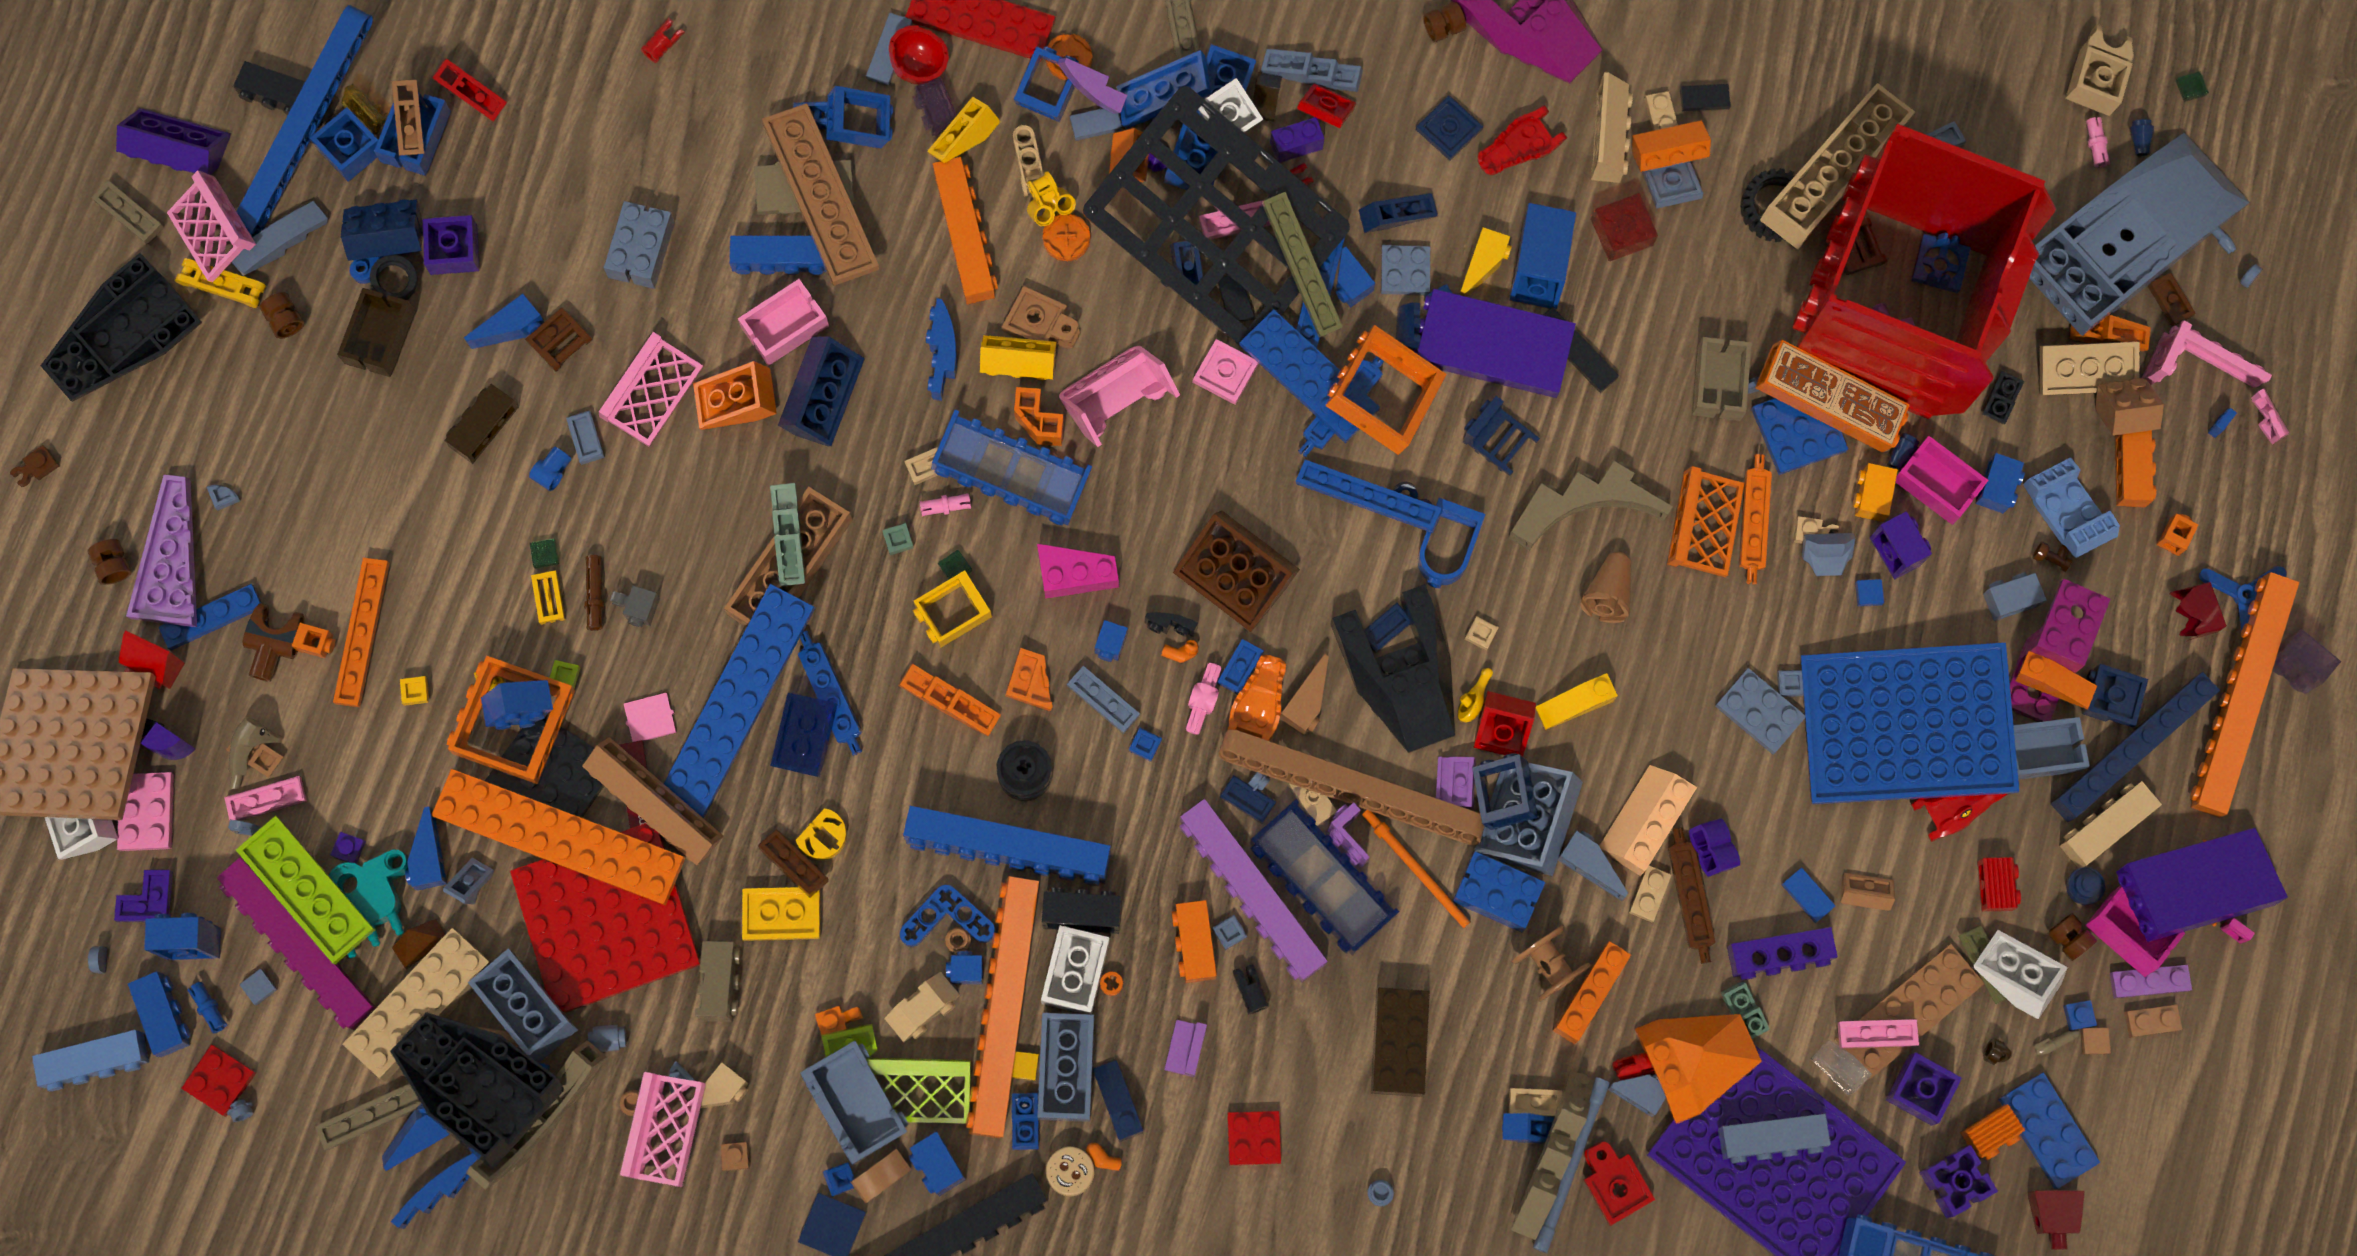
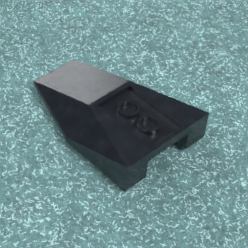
(475, 1084)

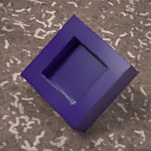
(348, 848)

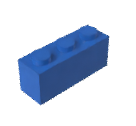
(159, 1014)

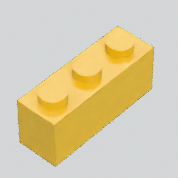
(1017, 357)

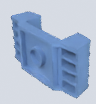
(2070, 509)

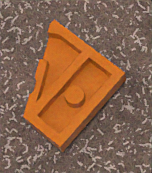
(1029, 680)

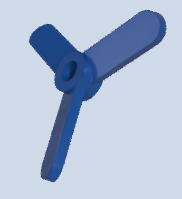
(2235, 590)

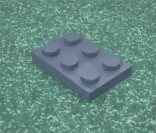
(1760, 711)

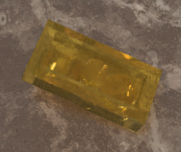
(362, 109)

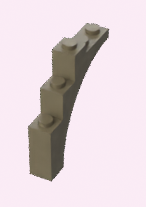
(1583, 493)
(575, 1078)
(1555, 1155)

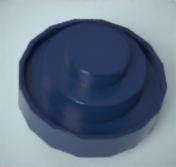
(2085, 886)

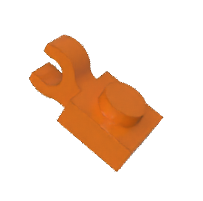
(834, 1020)

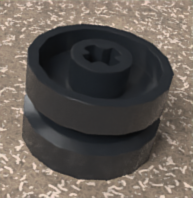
(1020, 756)

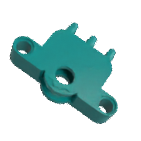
(375, 891)

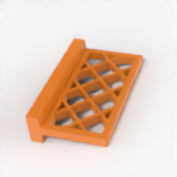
(1687, 513)

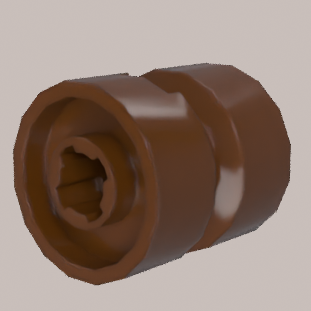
(1441, 23)
(281, 315)
(109, 562)
(2078, 943)

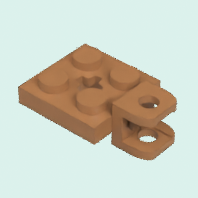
(1052, 324)

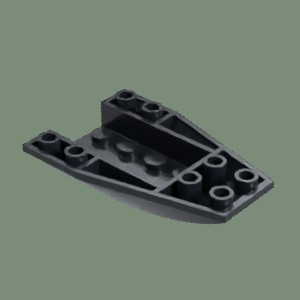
(120, 329)

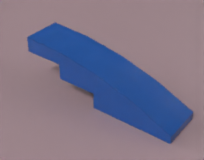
(447, 1182)

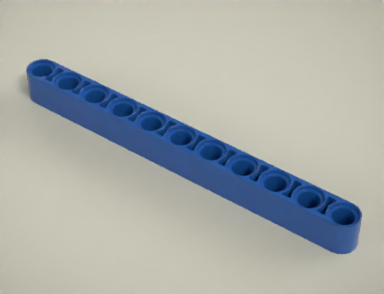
(304, 118)

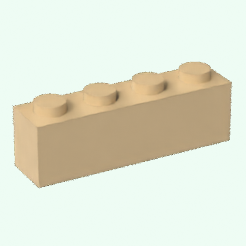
(2110, 825)

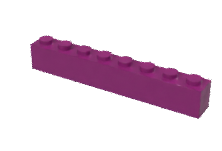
(302, 954)

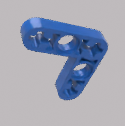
(942, 910)

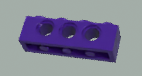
(1819, 940)

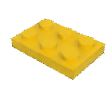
(780, 914)

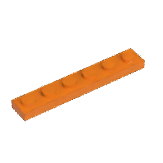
(361, 632)

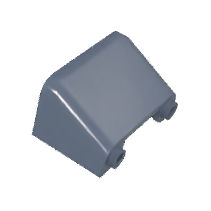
(853, 1102)

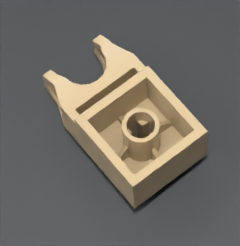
(2101, 73)

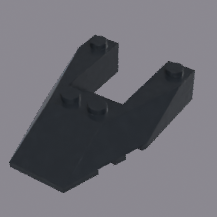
(1408, 686)

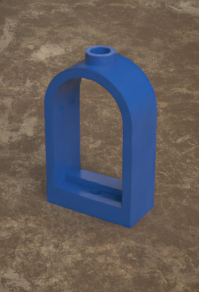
(1463, 516)

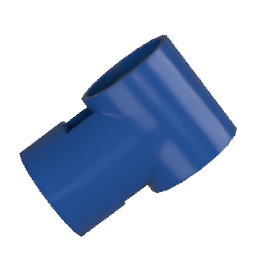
(549, 472)

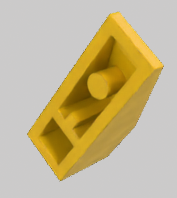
(967, 130)
(1487, 258)
(1577, 701)

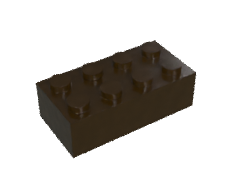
(1400, 1042)

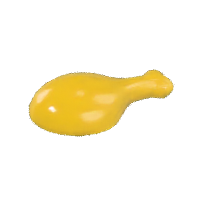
(1473, 701)

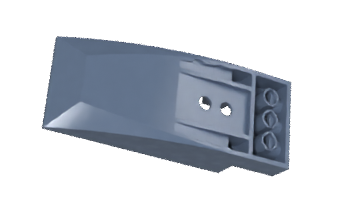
(2167, 205)

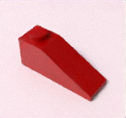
(468, 89)

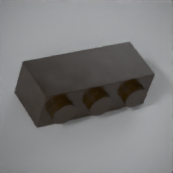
(481, 423)

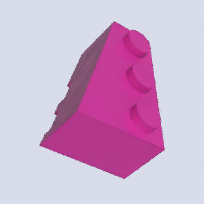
(1075, 571)

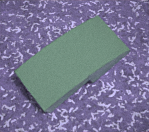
(1741, 1002)

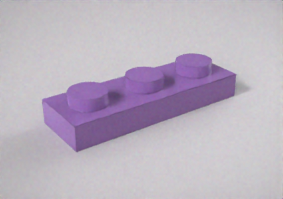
(2161, 981)

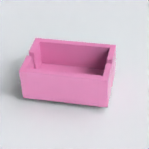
(783, 322)

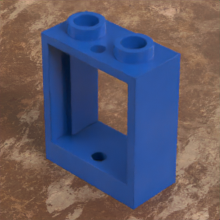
(1036, 105)
(835, 116)

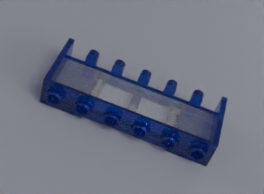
(1322, 878)

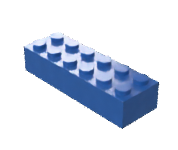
(1222, 68)

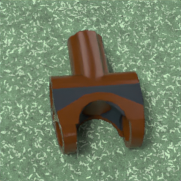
(269, 642)

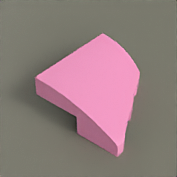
(2272, 424)

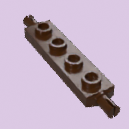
(1691, 896)

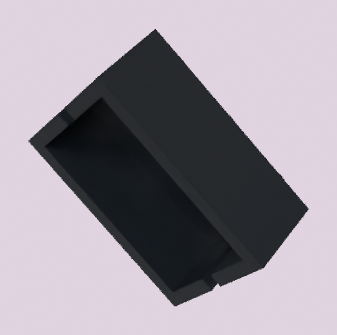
(1081, 910)

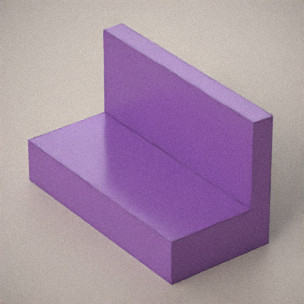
(1185, 1048)

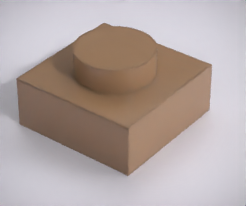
(735, 1156)

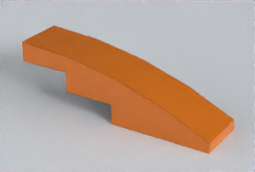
(949, 700)

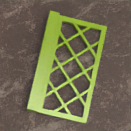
(926, 1068)

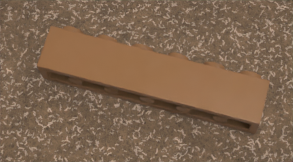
(652, 801)

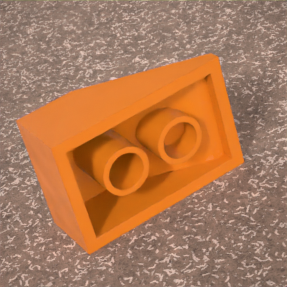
(735, 396)

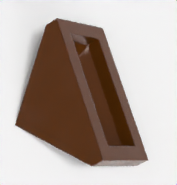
(418, 942)

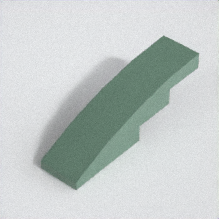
(787, 534)

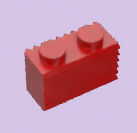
(1998, 884)

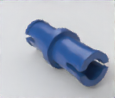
(207, 1007)

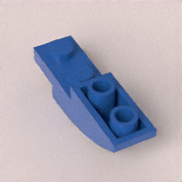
(943, 344)

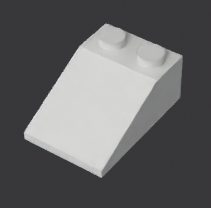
(2020, 973)

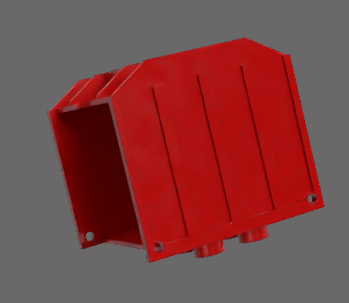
(1937, 192)

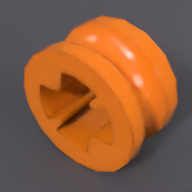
(1103, 985)

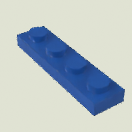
(212, 617)

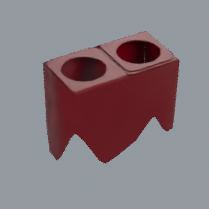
(2201, 609)

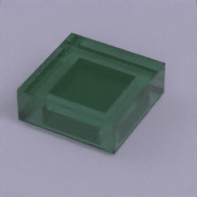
(2192, 86)
(544, 553)
(954, 564)

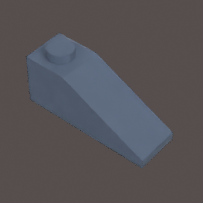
(1590, 862)

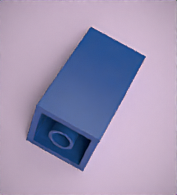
(1543, 256)

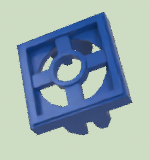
(1935, 278)

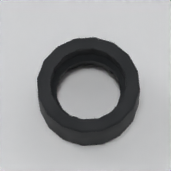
(396, 260)

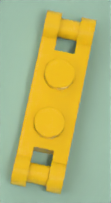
(225, 285)

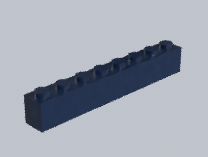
(2135, 747)

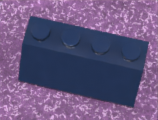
(821, 390)

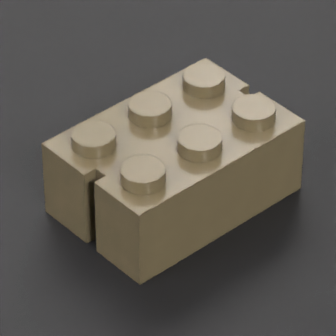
(1721, 379)

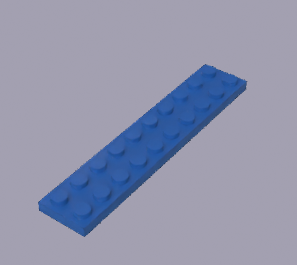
(738, 698)

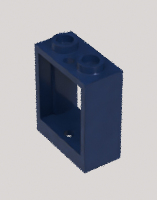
(1512, 814)

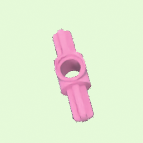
(1203, 698)

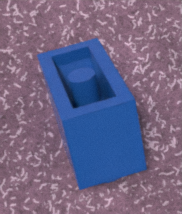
(1352, 280)
(1526, 1127)

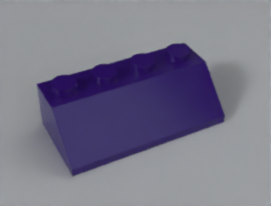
(171, 142)

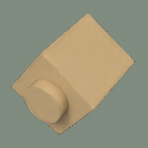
(723, 1088)

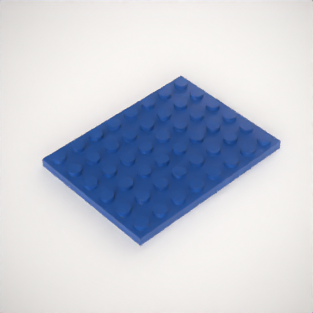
(1909, 723)

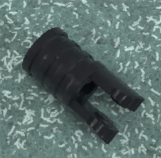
(1251, 994)

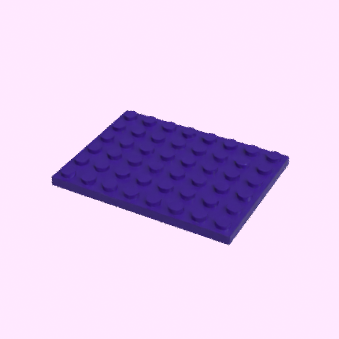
(1780, 1202)

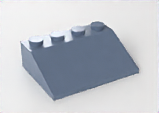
(1535, 842)

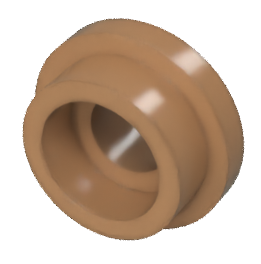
(954, 933)

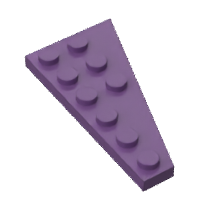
(166, 572)

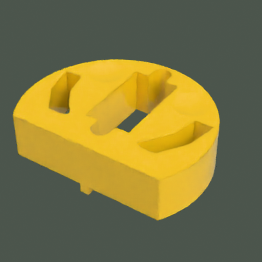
(838, 832)

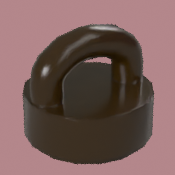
(1994, 1051)

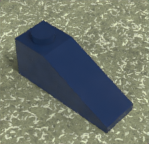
(1397, 212)
(1118, 1101)

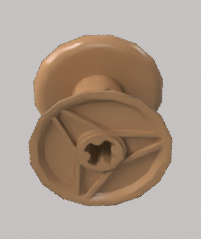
(1560, 971)

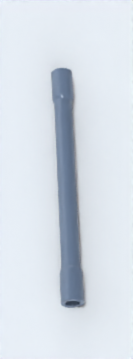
(1547, 1231)

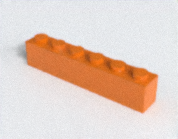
(963, 230)

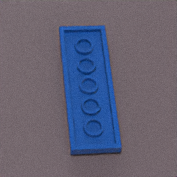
(1303, 371)

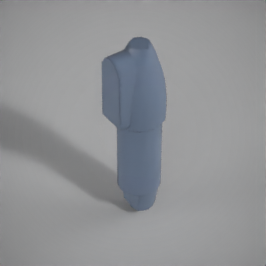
(2224, 241)

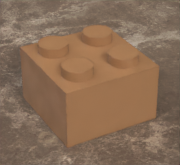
(2129, 406)

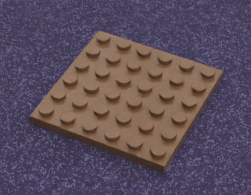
(71, 742)

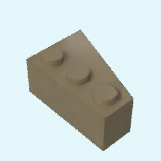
(718, 982)

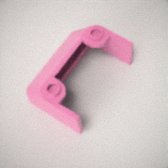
(1115, 387)

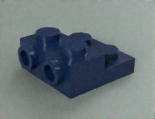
(2116, 695)

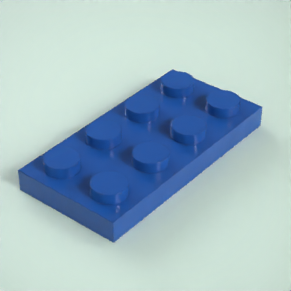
(1154, 89)
(2050, 1131)

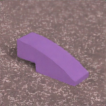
(1093, 85)

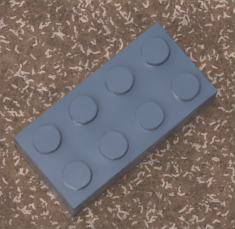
(522, 1006)
(1066, 1067)

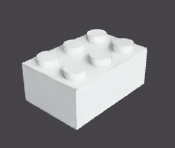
(1075, 970)

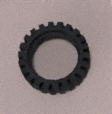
(1748, 209)

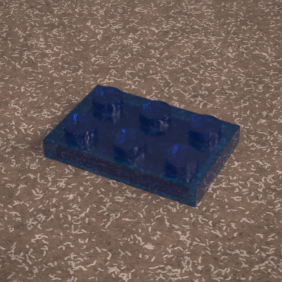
(803, 734)

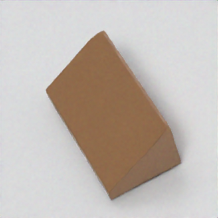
(1867, 891)

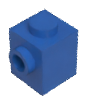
(965, 968)

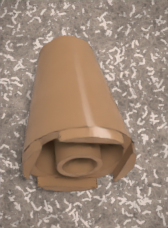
(1610, 590)

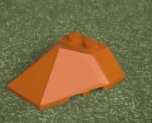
(1698, 1059)

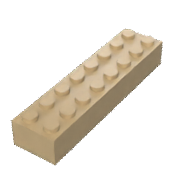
(1825, 176)

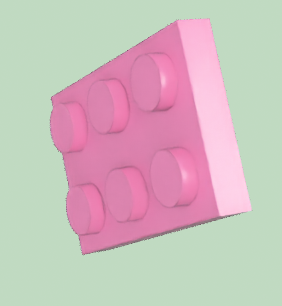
(147, 813)

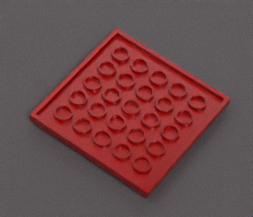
(599, 936)

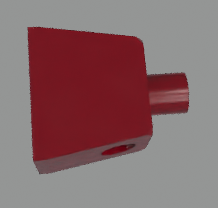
(2057, 1214)

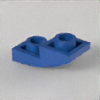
(1025, 1121)

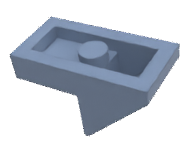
(469, 881)

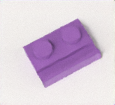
(1456, 781)

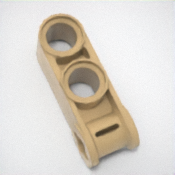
(1027, 151)

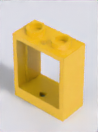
(961, 580)

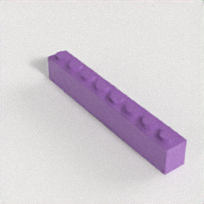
(1252, 890)

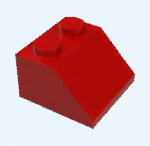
(144, 656)
(1504, 724)

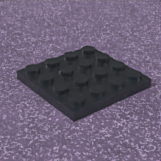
(563, 781)

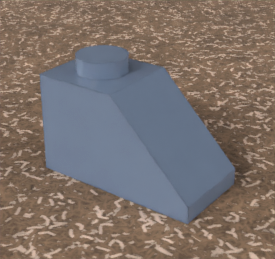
(1641, 1092)

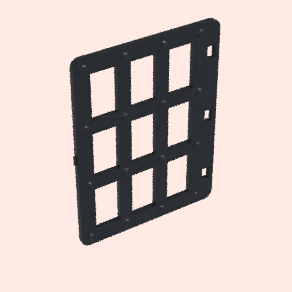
(1241, 152)

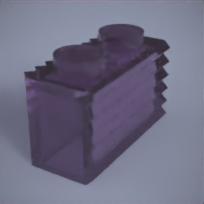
(935, 105)

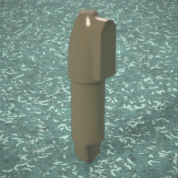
(2050, 1045)

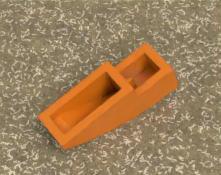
(2115, 330)

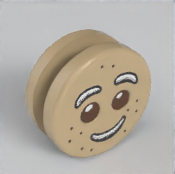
(1070, 1171)

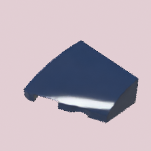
(1408, 325)

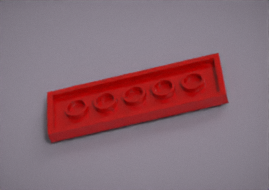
(986, 22)

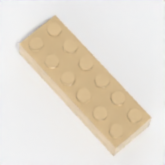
(431, 987)

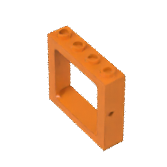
(1404, 361)
(467, 717)

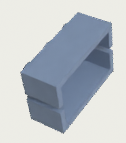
(639, 244)
(2047, 748)

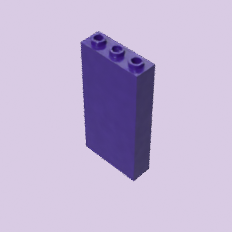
(1495, 343)
(2201, 884)

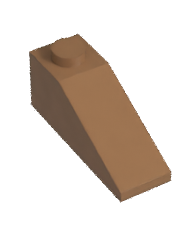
(407, 117)
(1305, 705)

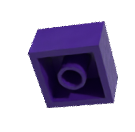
(451, 245)
(1901, 545)
(1923, 1089)

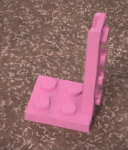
(2184, 338)

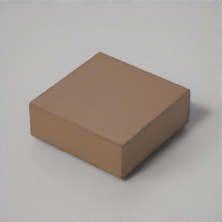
(2095, 1041)

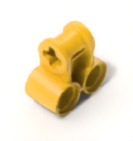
(1047, 196)

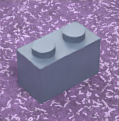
(2014, 596)

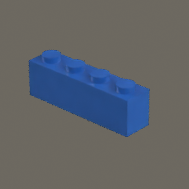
(774, 255)

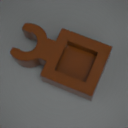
(38, 464)

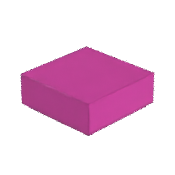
(2237, 930)

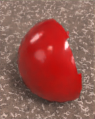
(917, 54)

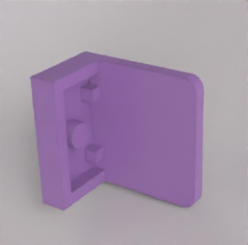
(1342, 819)

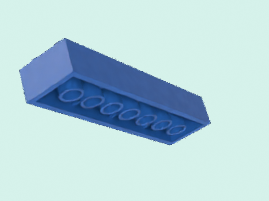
(1007, 845)

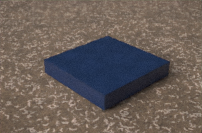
(1449, 128)
(832, 1226)

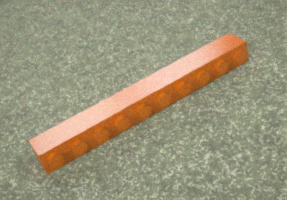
(2244, 694)
(1003, 1007)

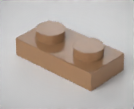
(2153, 1021)

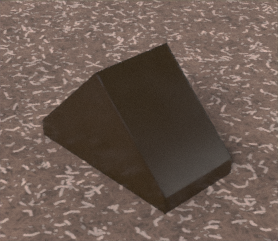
(1266, 95)

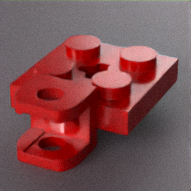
(1610, 1171)

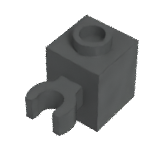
(639, 605)

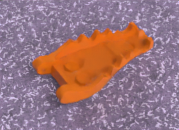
(1259, 702)

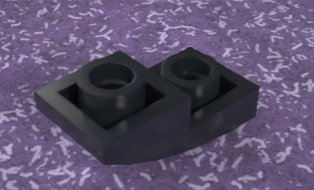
(2003, 397)
(1161, 622)

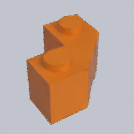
(1041, 427)

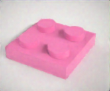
(1225, 371)

